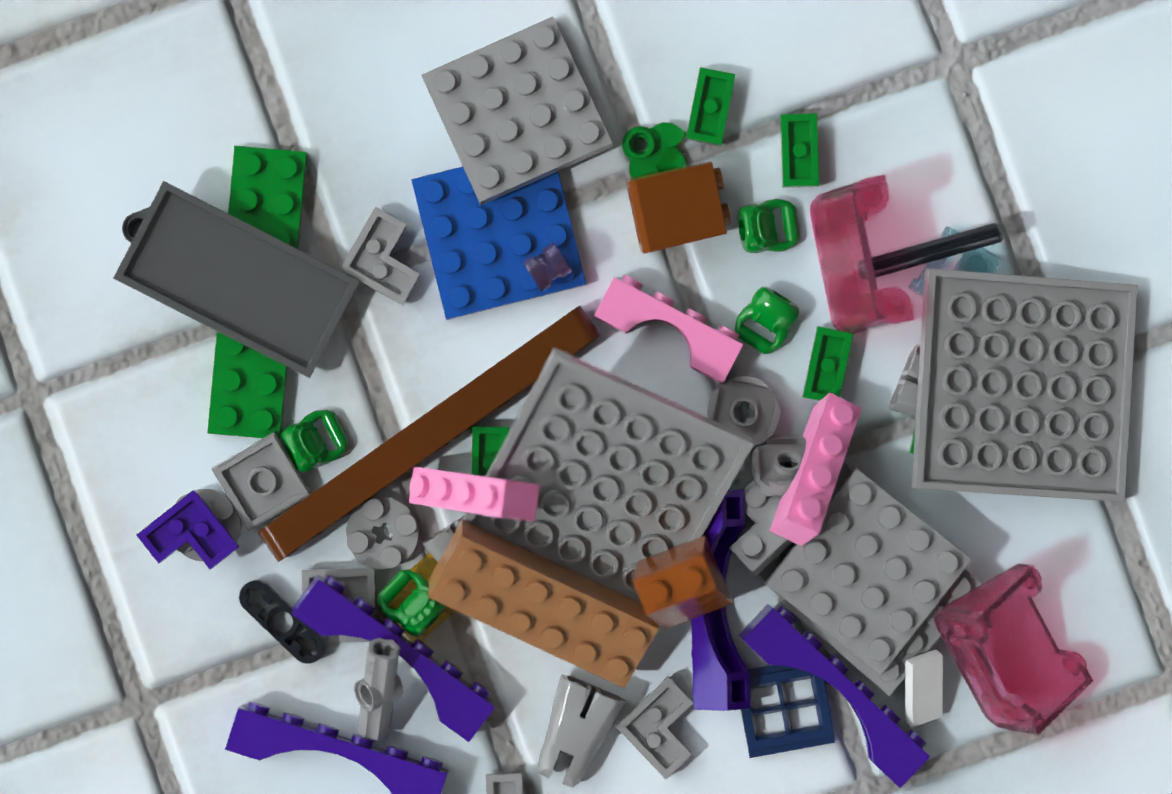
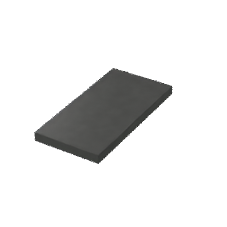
(236, 279)

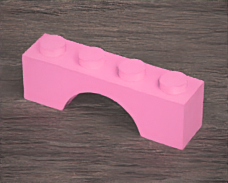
(710, 349)
(474, 494)
(809, 495)

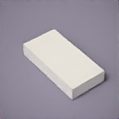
(924, 688)

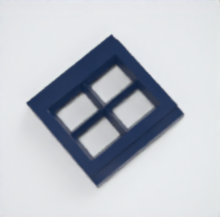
(788, 739)

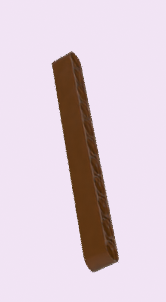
(425, 435)

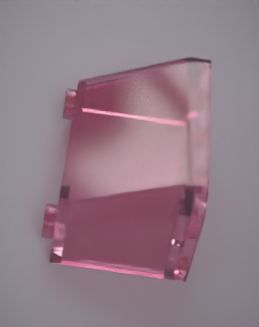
(846, 259)
(1010, 654)

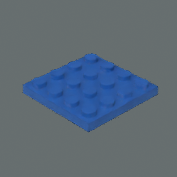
(482, 247)

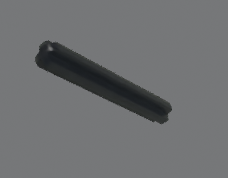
(937, 249)

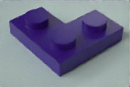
(193, 523)

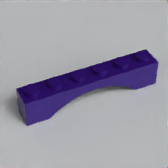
(333, 612)
(719, 673)
(263, 735)
(887, 745)

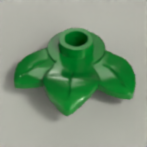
(660, 150)

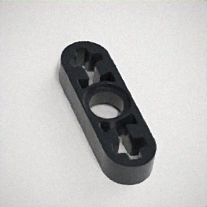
(255, 610)

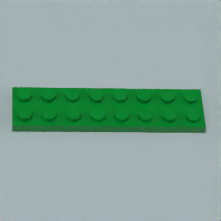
(245, 383)

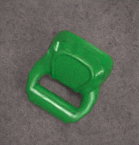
(758, 226)
(771, 312)
(306, 444)
(418, 610)

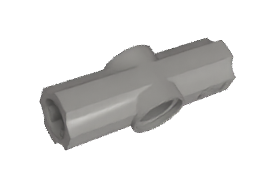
(378, 689)

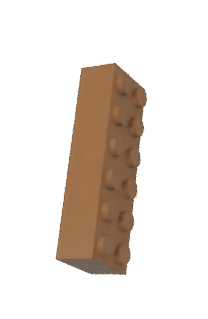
(542, 603)

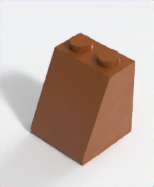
(677, 206)
(681, 583)

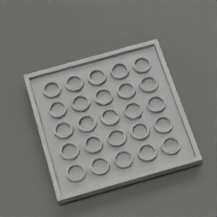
(1024, 385)
(614, 472)

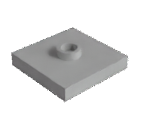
(261, 481)

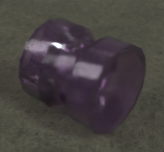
(547, 266)

